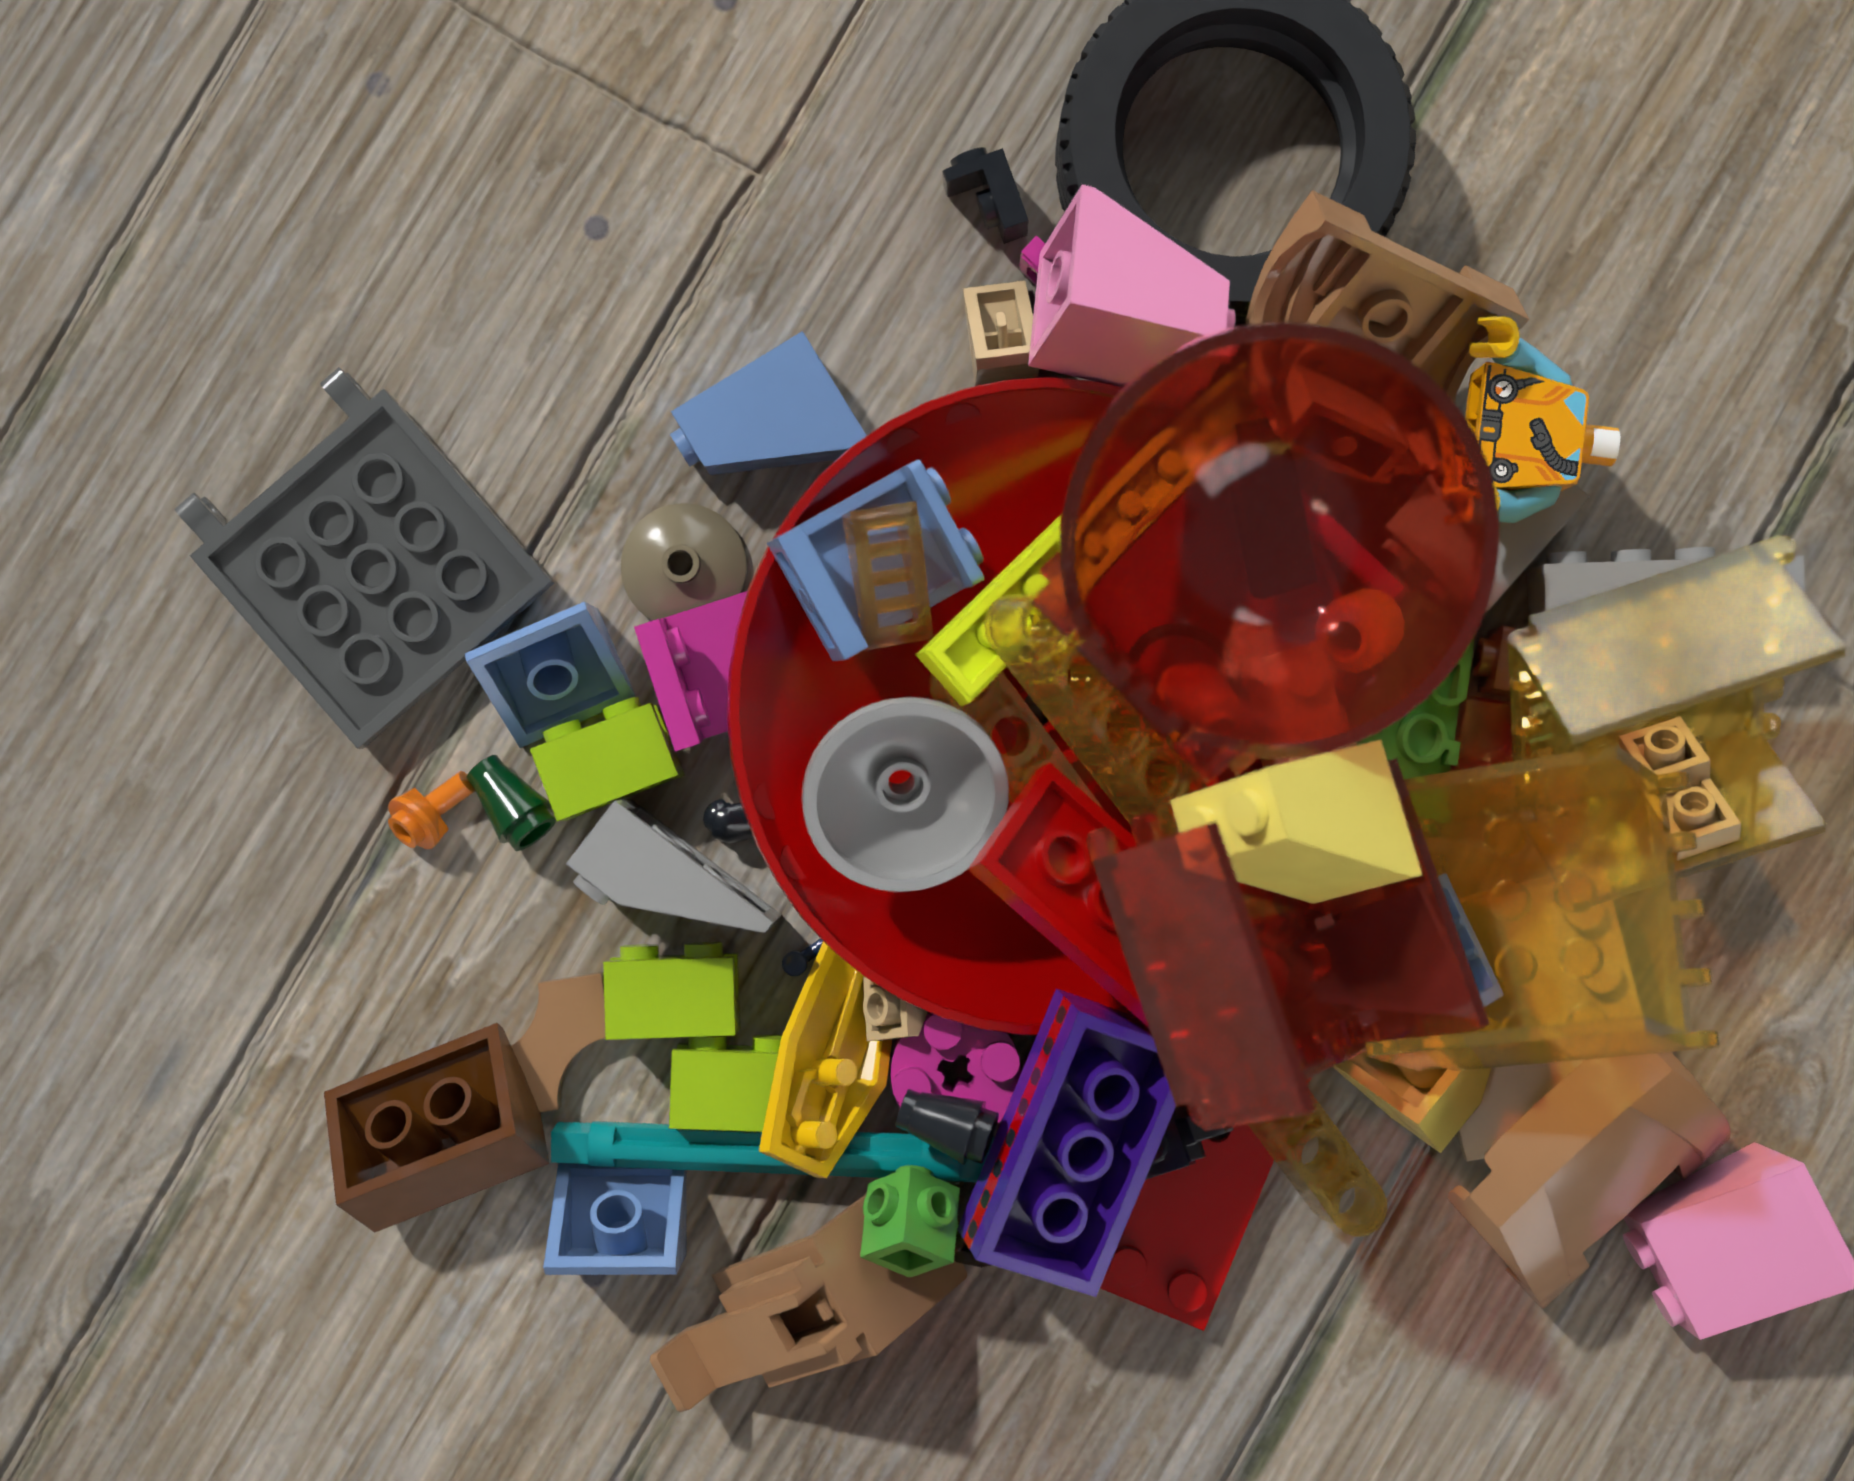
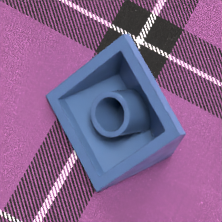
(551, 672)
(617, 1221)

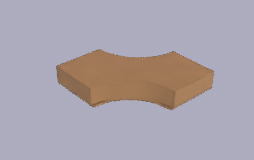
(565, 1022)

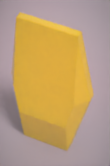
(823, 1071)

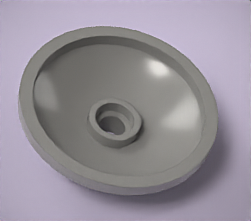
(911, 830)

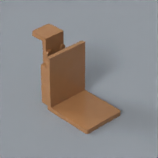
(799, 1313)

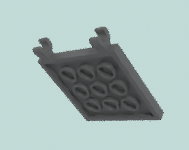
(368, 565)

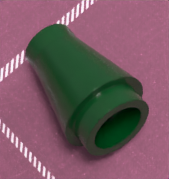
(512, 805)

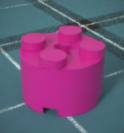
(990, 1061)

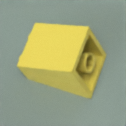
(1311, 824)

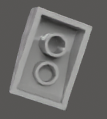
(651, 868)

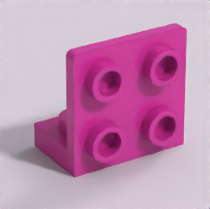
(690, 667)

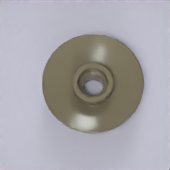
(687, 528)

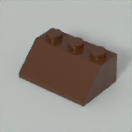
(432, 1129)

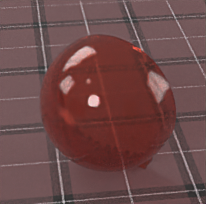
(1275, 543)

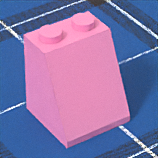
(1118, 294)
(1739, 1243)

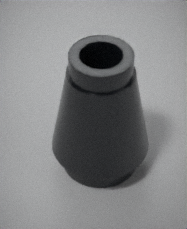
(949, 1124)

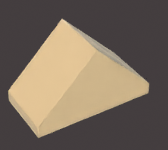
(999, 332)

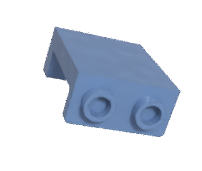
(820, 570)

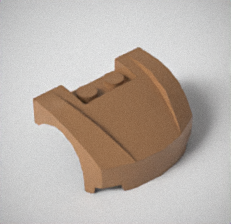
(1352, 279)
(1587, 1163)

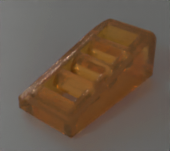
(860, 553)

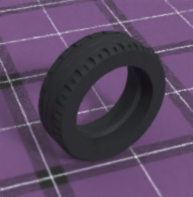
(1319, 39)

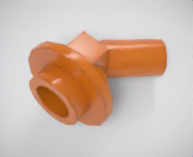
(417, 818)

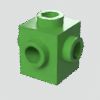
(910, 1221)

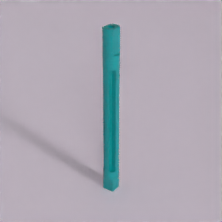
(738, 1151)

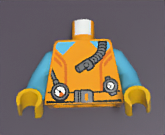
(1530, 423)

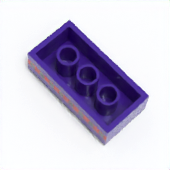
(1071, 1147)

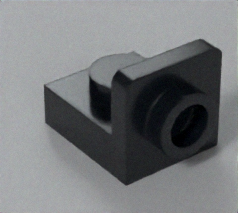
(1000, 199)

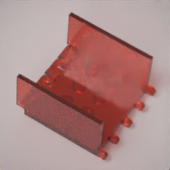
(1269, 988)

